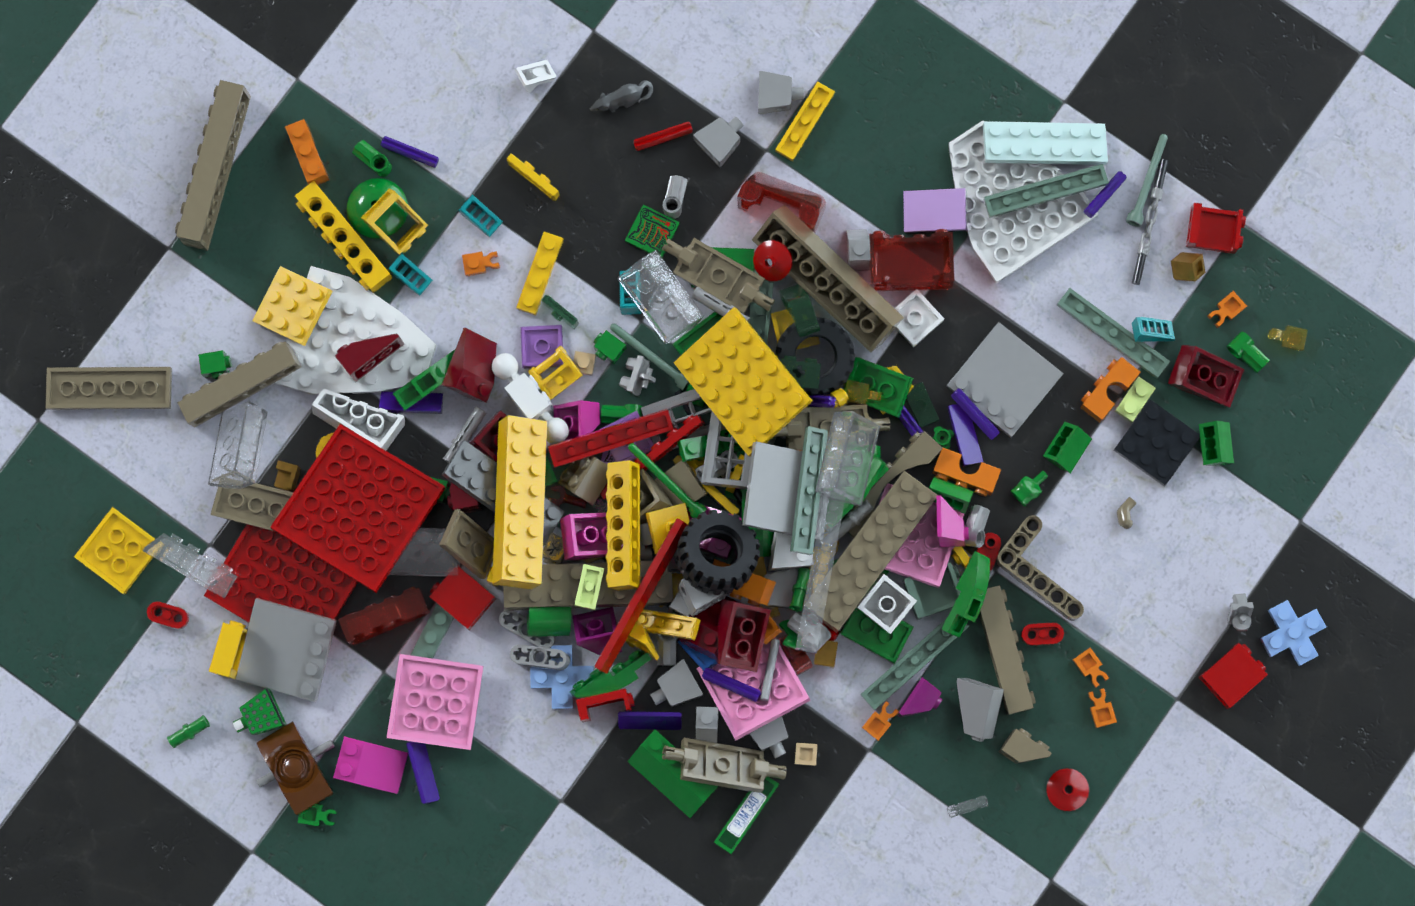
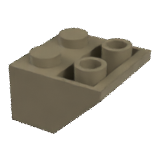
(585, 478)
(1021, 748)

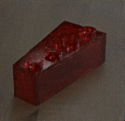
(384, 616)

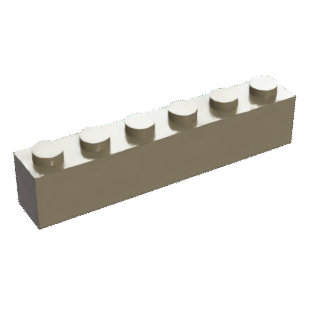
(239, 384)
(1004, 652)

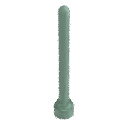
(1136, 217)
(680, 380)

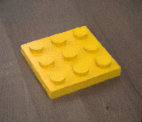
(292, 306)
(116, 550)

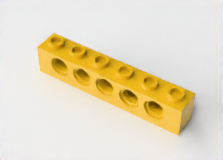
(313, 194)
(629, 534)

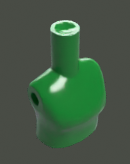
(1028, 488)

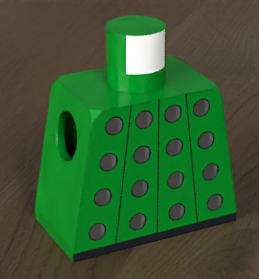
(260, 714)

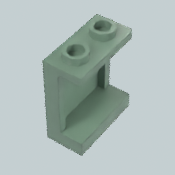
(932, 599)

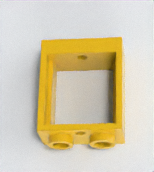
(380, 207)
(228, 649)

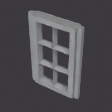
(676, 401)
(711, 458)

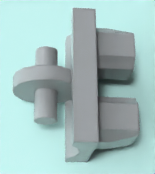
(640, 376)
(1240, 612)

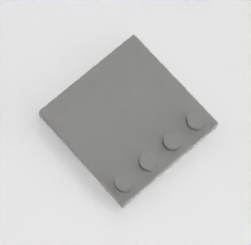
(1005, 379)
(773, 489)
(286, 649)

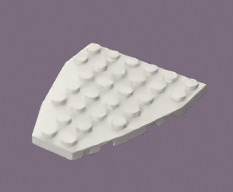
(1018, 236)
(353, 317)

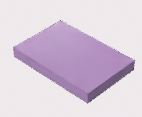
(934, 210)

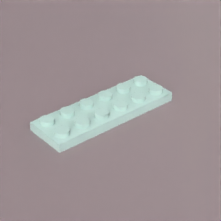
(1045, 143)

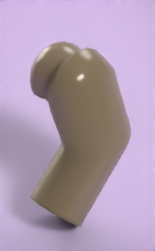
(1123, 513)

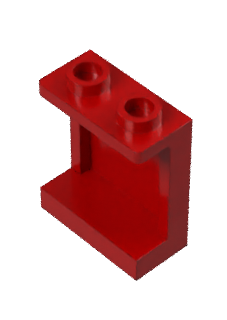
(1215, 229)
(462, 598)
(1233, 675)
(603, 699)

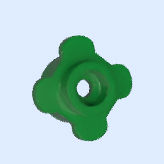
(947, 434)

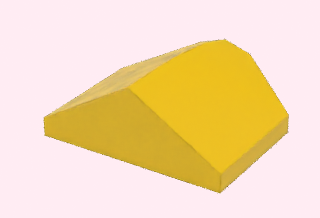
(640, 638)

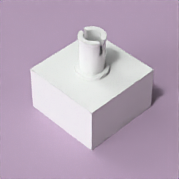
(886, 603)

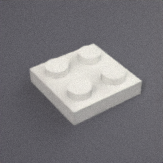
(919, 318)

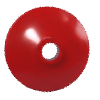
(780, 258)
(1056, 789)

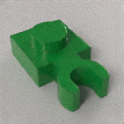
(314, 815)

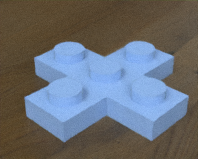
(1293, 633)
(560, 680)

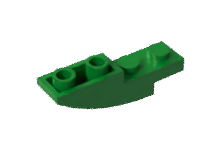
(423, 383)
(695, 447)
(973, 590)
(621, 676)

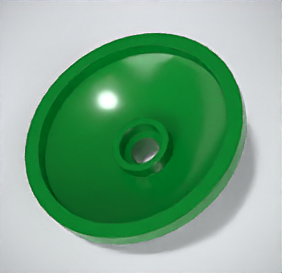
(362, 200)

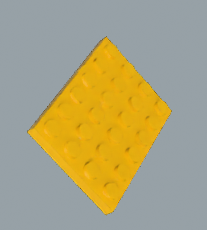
(742, 381)

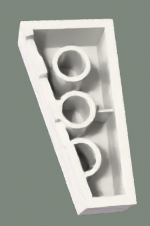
(367, 421)
(781, 556)

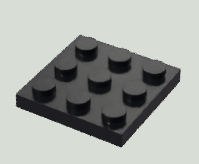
(1157, 443)

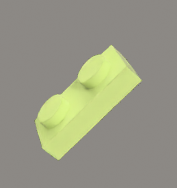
(1135, 399)
(589, 587)

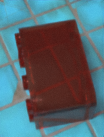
(911, 262)

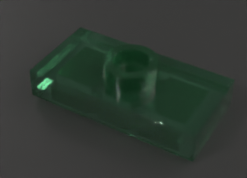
(560, 312)
(922, 406)

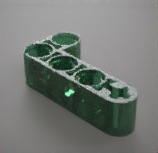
(799, 306)

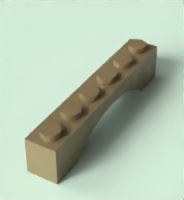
(919, 452)

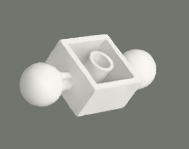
(527, 398)

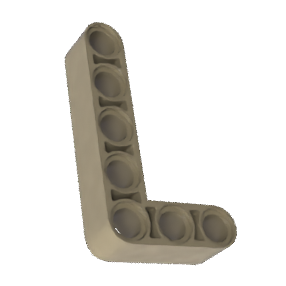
(1034, 574)

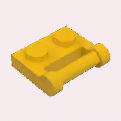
(560, 378)

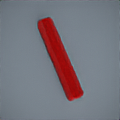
(663, 136)

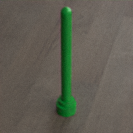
(694, 507)

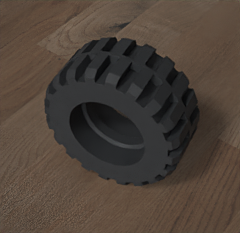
(842, 348)
(707, 575)

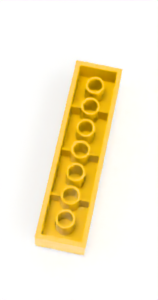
(519, 502)

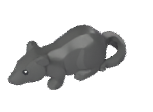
(624, 96)

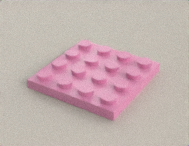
(921, 553)
(435, 701)
(747, 715)

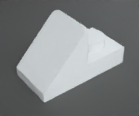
(535, 74)

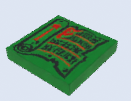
(651, 231)

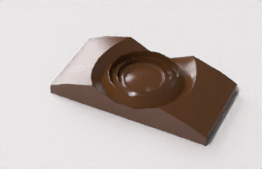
(294, 768)

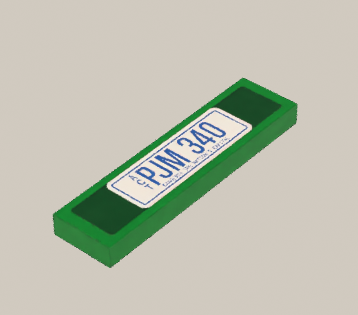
(745, 816)

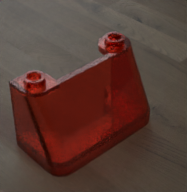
(760, 185)

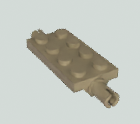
(718, 275)
(820, 418)
(723, 765)

